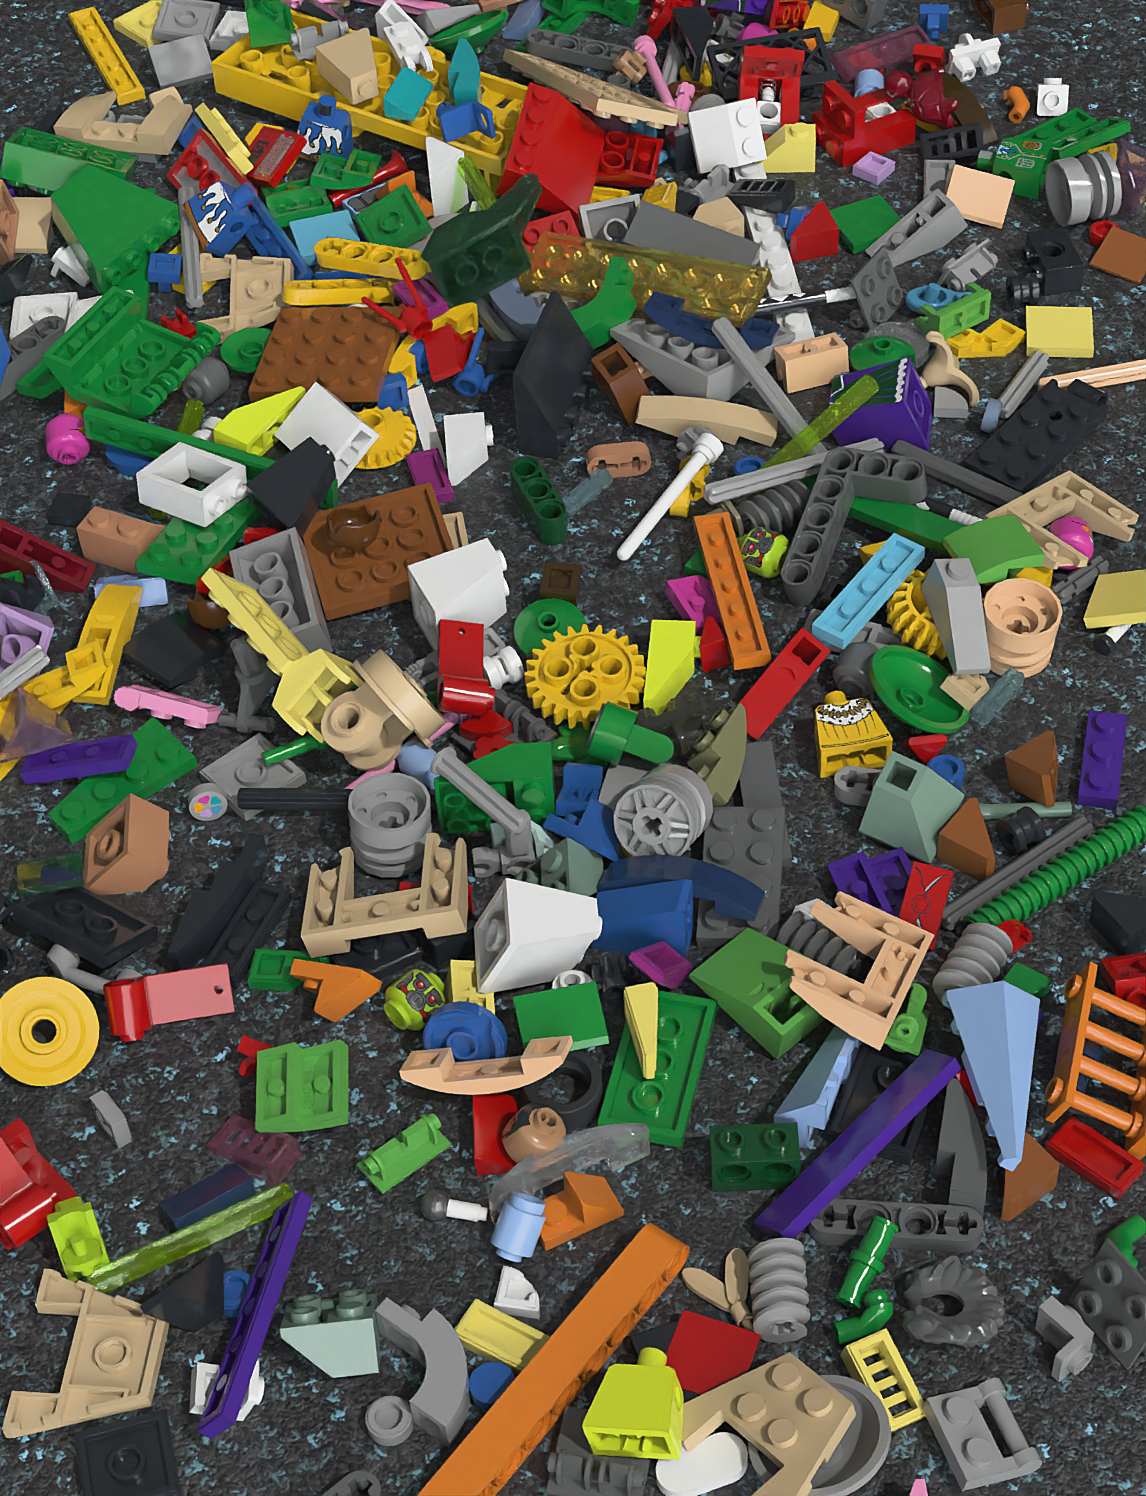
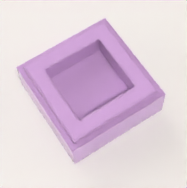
(873, 168)

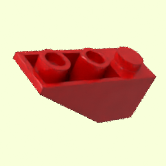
(786, 13)
(782, 681)

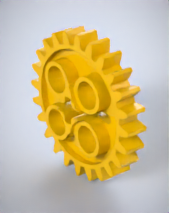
(582, 673)

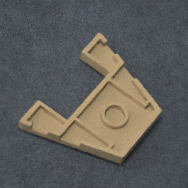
(254, 289)
(109, 1362)
(781, 1412)

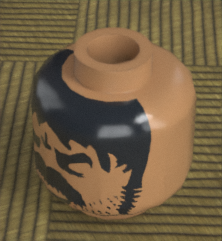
(532, 1131)

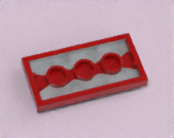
(205, 164)

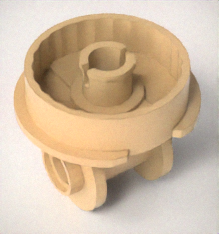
(379, 715)

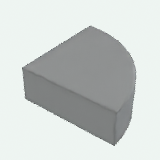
(949, 404)

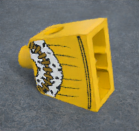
(849, 735)

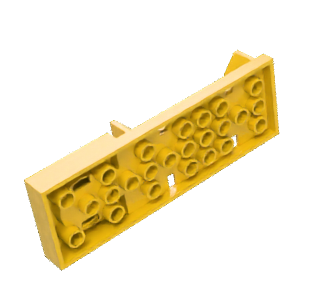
(283, 85)

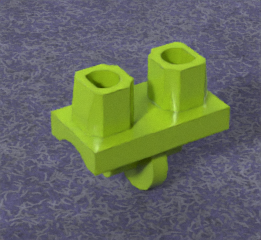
(77, 1238)

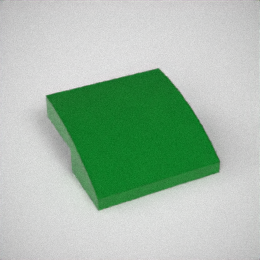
(345, 173)
(295, 201)

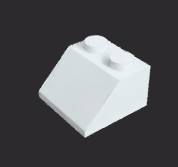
(726, 135)

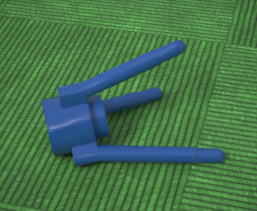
(472, 376)

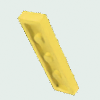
(226, 137)

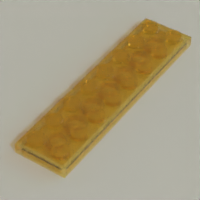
(709, 286)

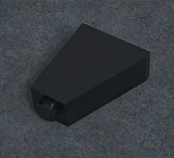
(294, 486)

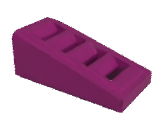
(662, 964)

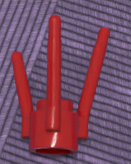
(412, 318)

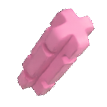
(684, 93)

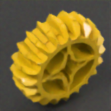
(911, 616)

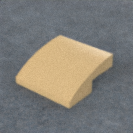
(34, 225)

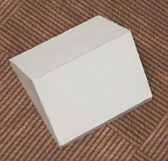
(446, 184)

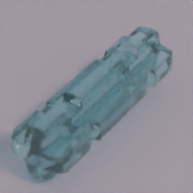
(587, 491)
(997, 696)

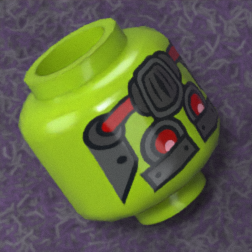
(764, 552)
(414, 999)

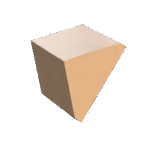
(979, 195)

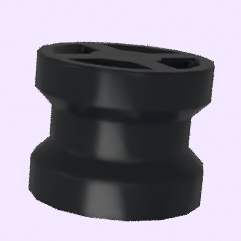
(1022, 290)
(1020, 830)

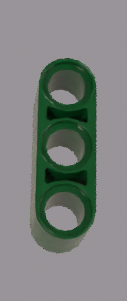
(538, 500)

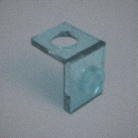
(50, 599)

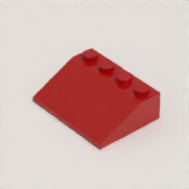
(558, 146)

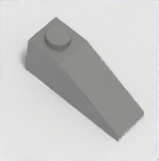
(922, 230)
(958, 614)

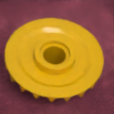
(395, 439)
(75, 1035)

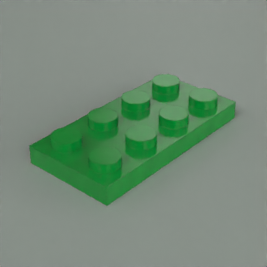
(188, 550)
(668, 1098)

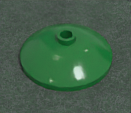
(476, 30)
(911, 690)

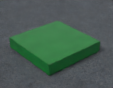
(394, 220)
(864, 222)

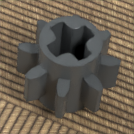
(728, 27)

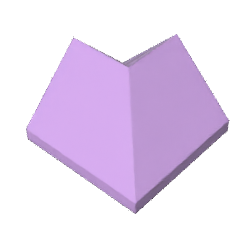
(22, 632)

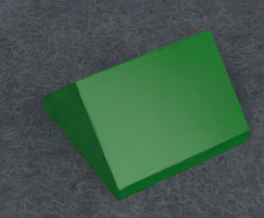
(268, 22)
(562, 1012)

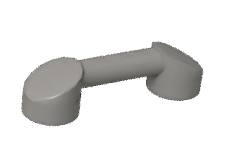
(65, 964)

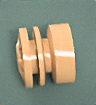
(1021, 625)

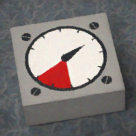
(111, 1118)

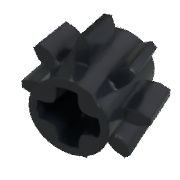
(614, 975)

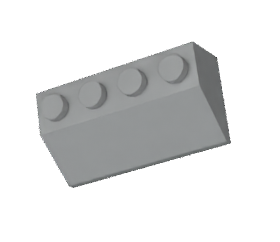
(284, 579)

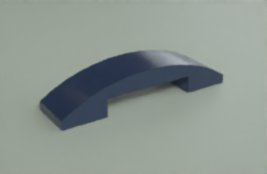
(669, 314)
(731, 892)

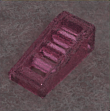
(271, 1170)

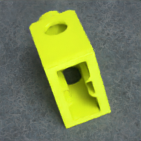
(637, 1410)

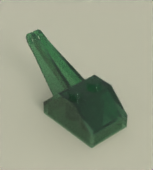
(483, 246)

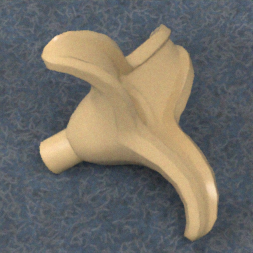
(944, 369)

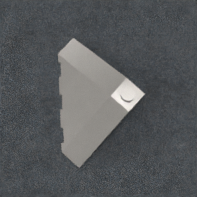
(688, 366)

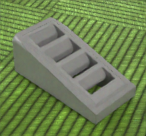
(439, 19)

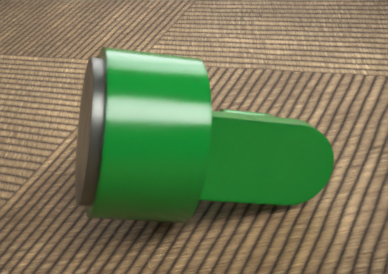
(616, 733)

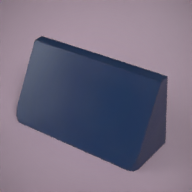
(208, 1197)

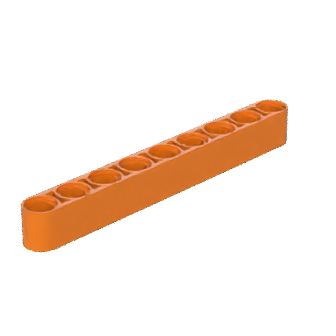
(561, 1367)

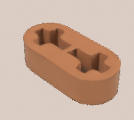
(619, 459)

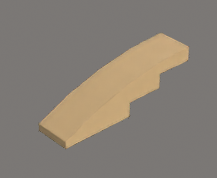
(723, 418)

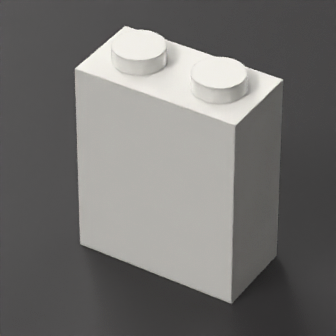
(328, 423)

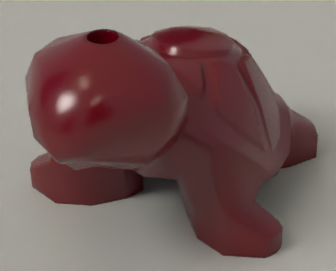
(923, 96)

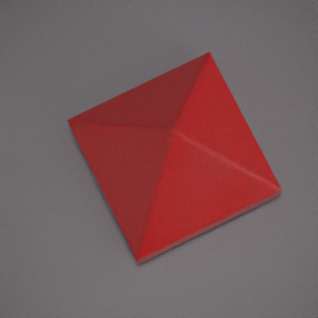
(925, 747)

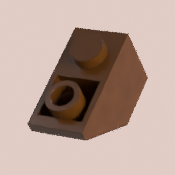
(619, 381)

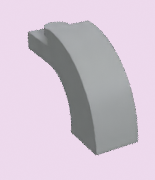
(444, 1396)

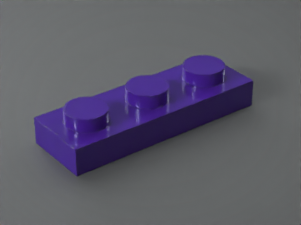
(80, 759)
(1102, 760)

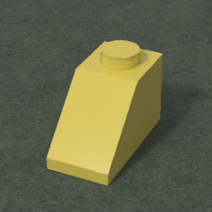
(791, 149)

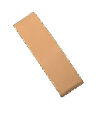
(439, 1071)

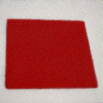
(709, 1352)

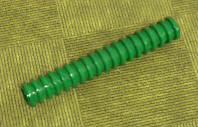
(1065, 871)

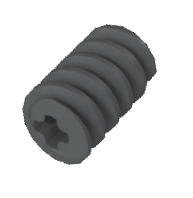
(775, 507)
(817, 946)

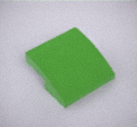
(995, 547)
(302, 1087)

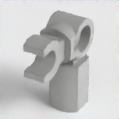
(510, 858)

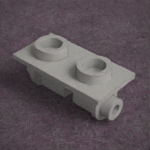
(306, 39)
(715, 186)
(975, 259)

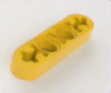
(339, 255)
(337, 291)

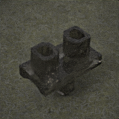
(680, 722)

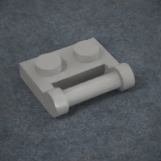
(968, 1440)

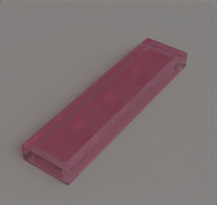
(879, 52)

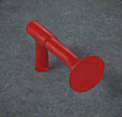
(394, 167)

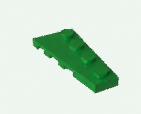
(156, 763)

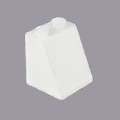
(459, 587)
(532, 935)

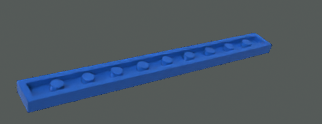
(265, 232)

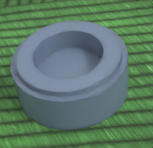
(991, 416)

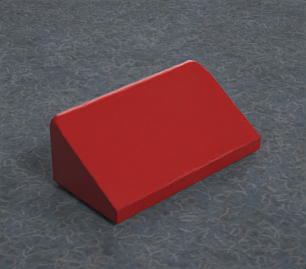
(489, 1119)

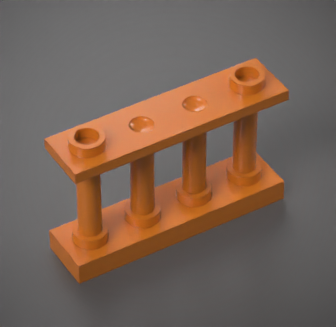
(1062, 1091)

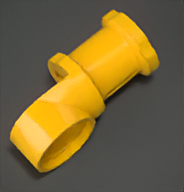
(692, 492)

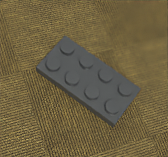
(752, 846)

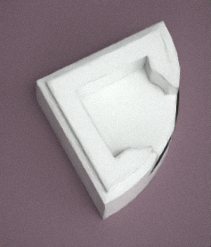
(516, 1295)

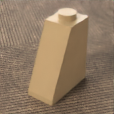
(349, 65)

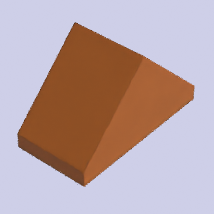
(1034, 769)
(966, 843)
(1029, 1181)

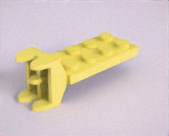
(307, 678)

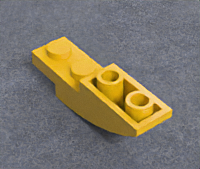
(112, 623)

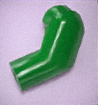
(1126, 1234)
(869, 1322)

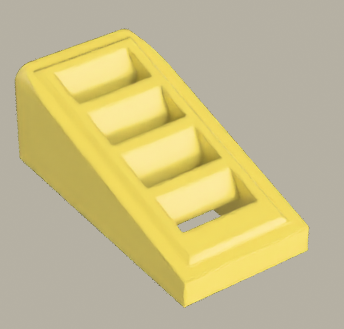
(642, 1020)
(883, 1345)

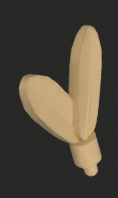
(728, 1296)

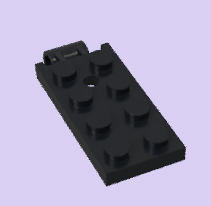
(1032, 443)

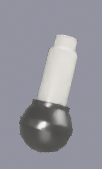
(438, 1205)

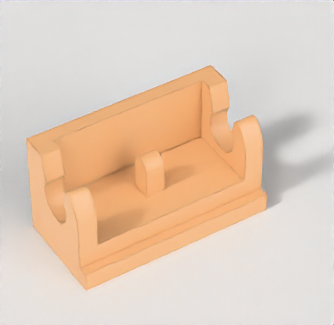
(811, 362)

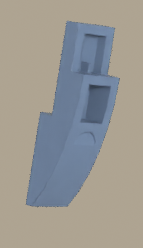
(515, 309)

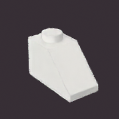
(466, 444)

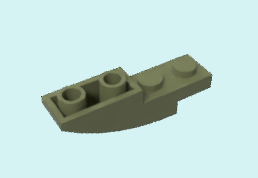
(721, 753)

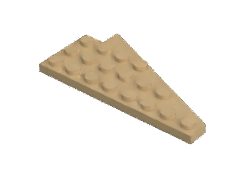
(594, 93)

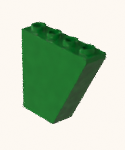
(111, 224)

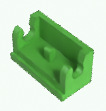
(958, 315)

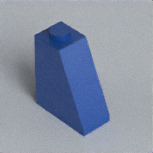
(646, 916)

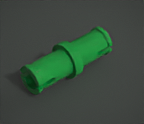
(866, 1262)

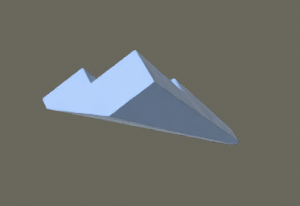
(999, 1045)
(818, 1086)

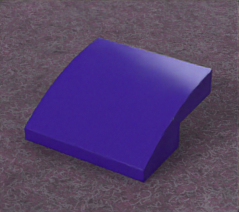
(875, 880)

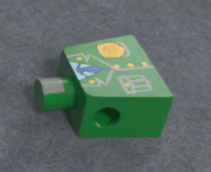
(1020, 161)

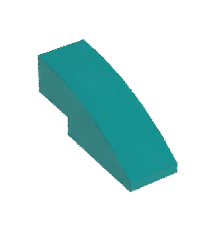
(464, 74)

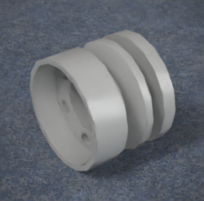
(1083, 188)
(674, 797)
(389, 824)

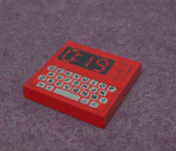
(272, 155)

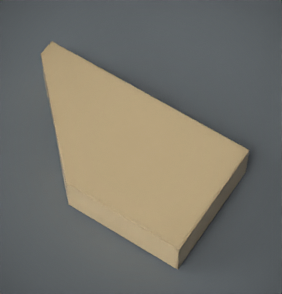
(965, 688)

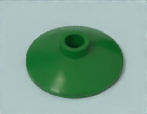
(245, 349)
(878, 351)
(530, 627)

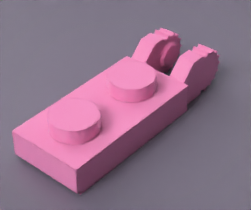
(167, 705)

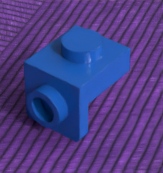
(580, 785)

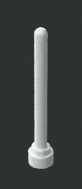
(705, 451)

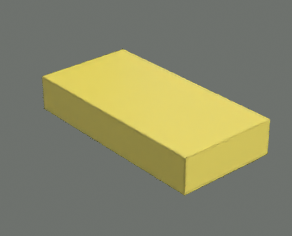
(499, 1336)

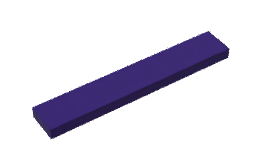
(857, 1145)
(254, 1316)

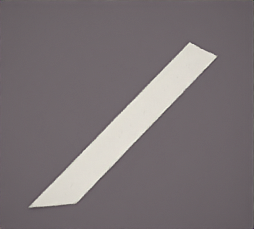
(424, 421)

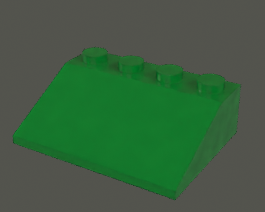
(52, 160)

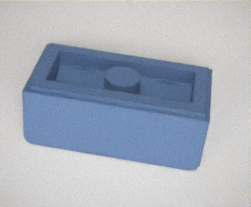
(524, 19)
(154, 588)

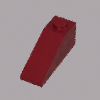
(61, 567)

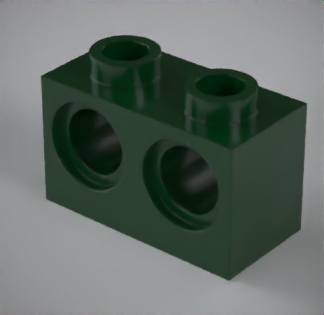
(754, 1156)

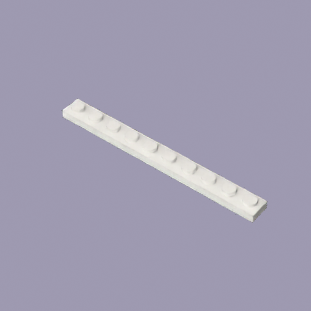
(774, 255)

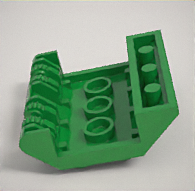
(123, 360)

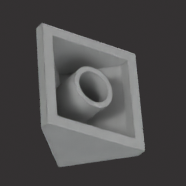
(608, 218)

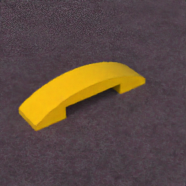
(461, 318)
(66, 682)

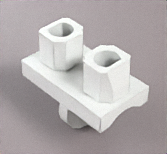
(971, 54)

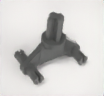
(255, 683)

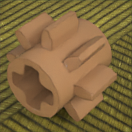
(630, 65)

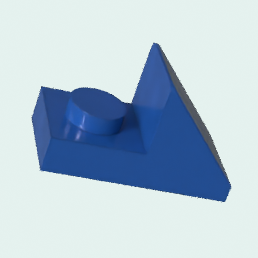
(593, 830)

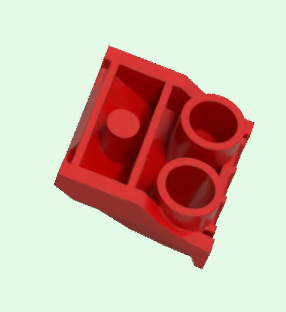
(629, 160)

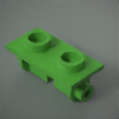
(910, 1022)
(404, 1153)

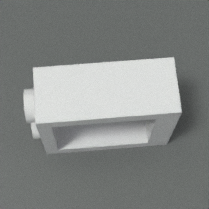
(162, 485)

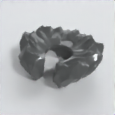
(980, 1299)

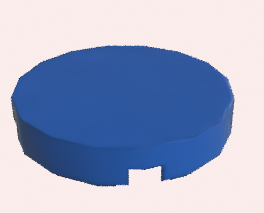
(468, 1030)

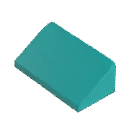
(407, 95)

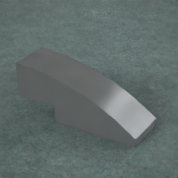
(962, 1150)

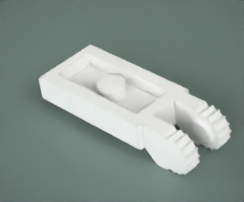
(407, 46)

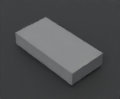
(935, 175)

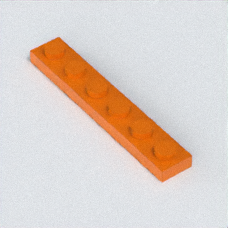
(732, 591)

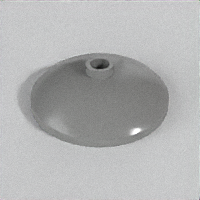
(857, 1454)

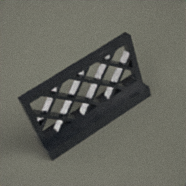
(810, 83)

